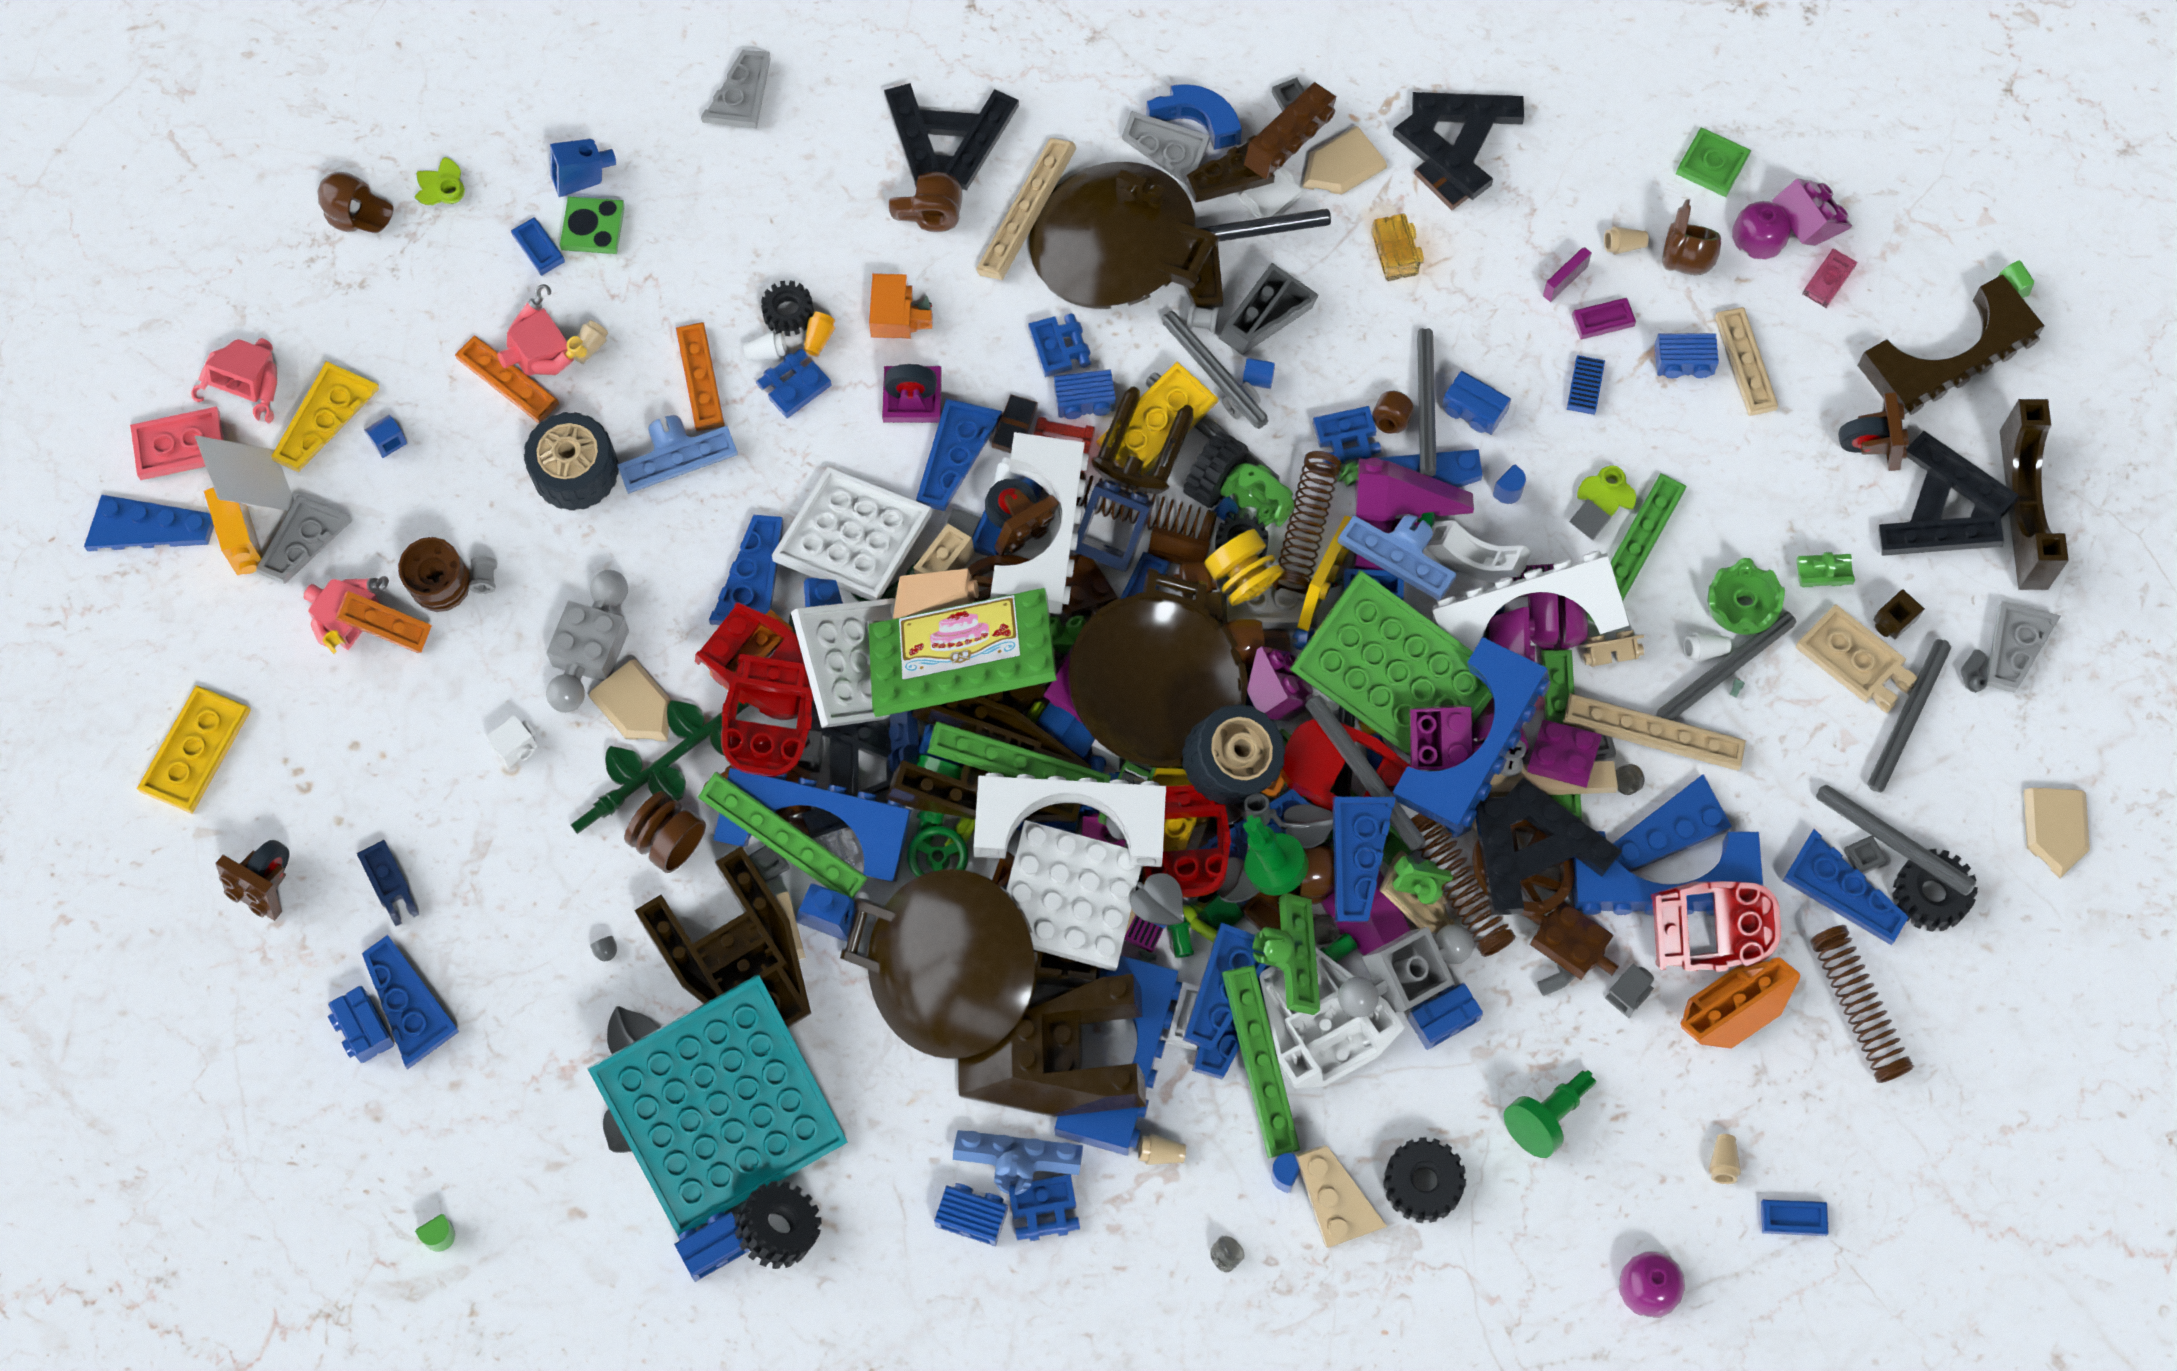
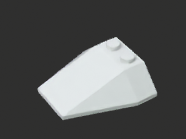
(1330, 1043)

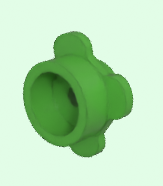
(1349, 474)

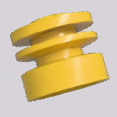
(1241, 564)

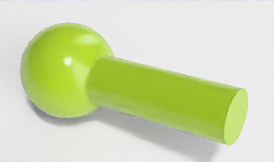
(1197, 924)

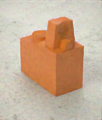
(892, 310)

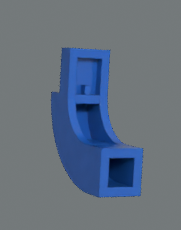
(1200, 106)

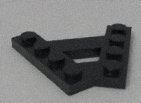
(979, 133)
(1457, 160)
(1926, 529)
(844, 764)
(1566, 839)

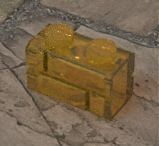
(1396, 247)

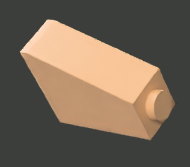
(934, 592)

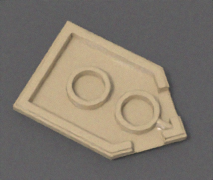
(1343, 163)
(633, 703)
(2057, 826)
(1420, 914)

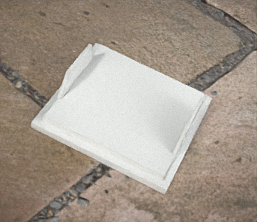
(1272, 198)

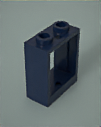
(1102, 552)

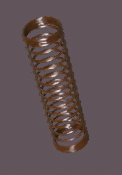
(1206, 529)
(1295, 576)
(1835, 938)
(1496, 939)

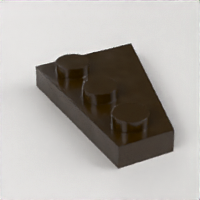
(1225, 176)
(1209, 286)

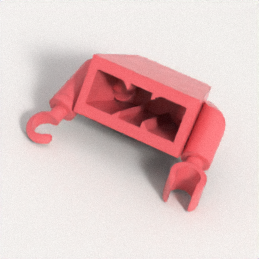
(242, 371)

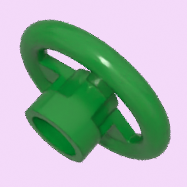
(918, 844)

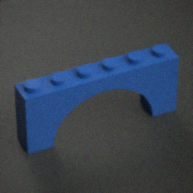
(1454, 793)
(876, 824)
(1625, 892)
(1117, 1128)

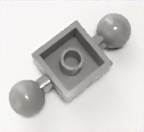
(587, 641)
(1407, 970)

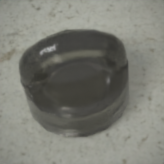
(1629, 779)
(1325, 929)
(1226, 1254)

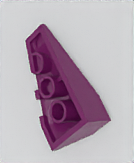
(1393, 490)
(1384, 923)

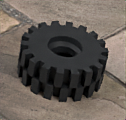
(1213, 467)
(1925, 911)
(1418, 1203)
(763, 1238)

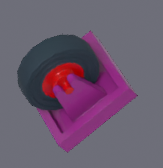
(912, 394)

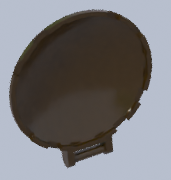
(1113, 250)
(1153, 671)
(948, 962)

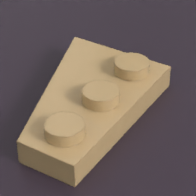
(1335, 1198)

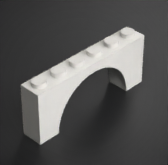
(1057, 468)
(1585, 582)
(1132, 807)

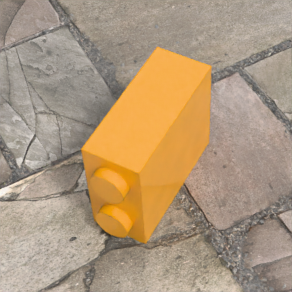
(235, 533)

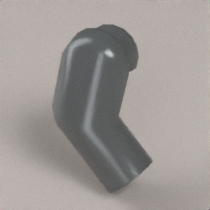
(1970, 672)
(1555, 981)

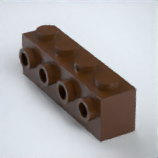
(1290, 130)

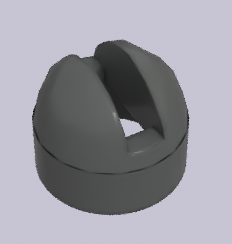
(605, 948)

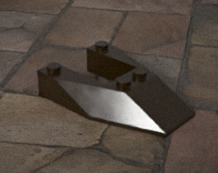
(942, 794)
(745, 947)
(1041, 1059)

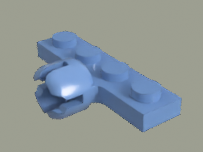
(675, 454)
(1400, 553)
(1017, 1157)

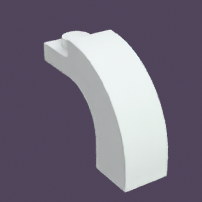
(1475, 557)

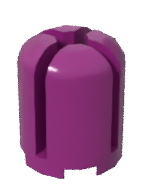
(1557, 616)

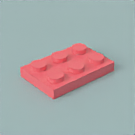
(170, 443)

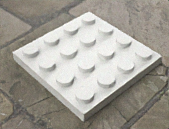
(852, 534)
(838, 657)
(1073, 893)

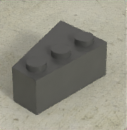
(1267, 308)

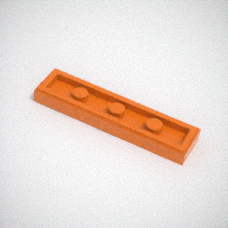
(700, 376)
(507, 381)

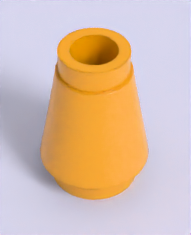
(818, 332)

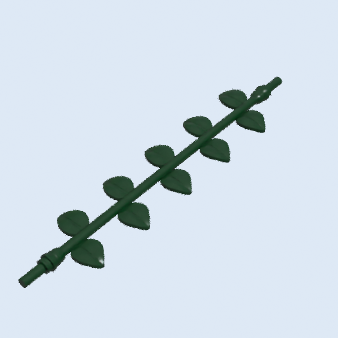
(686, 723)

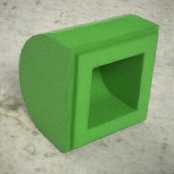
(2019, 278)
(437, 1233)

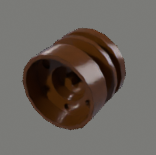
(426, 561)
(665, 831)

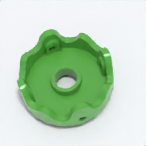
(1260, 490)
(1748, 581)

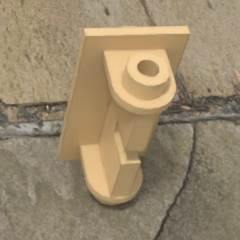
(1600, 650)

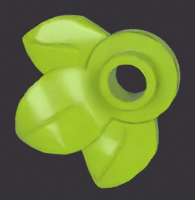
(438, 183)
(1608, 495)

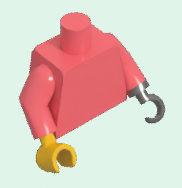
(537, 341)
(327, 604)

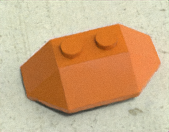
(1739, 1003)

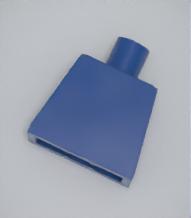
(578, 165)
(826, 912)

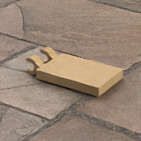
(1856, 658)

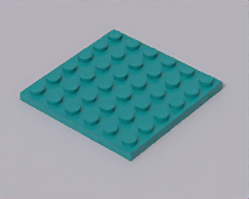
(717, 1105)

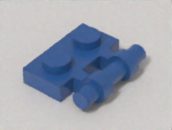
(1051, 348)
(799, 388)
(1347, 427)
(1044, 1197)

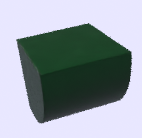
(1215, 910)

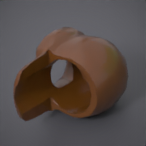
(335, 199)
(934, 204)
(1690, 247)
(1250, 637)
(1320, 876)

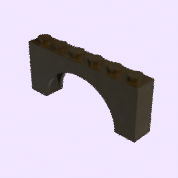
(2006, 327)
(2036, 549)

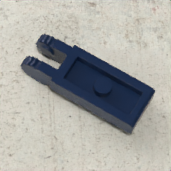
(903, 738)
(387, 879)

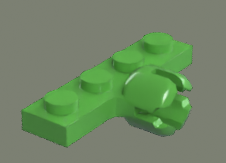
(1293, 952)

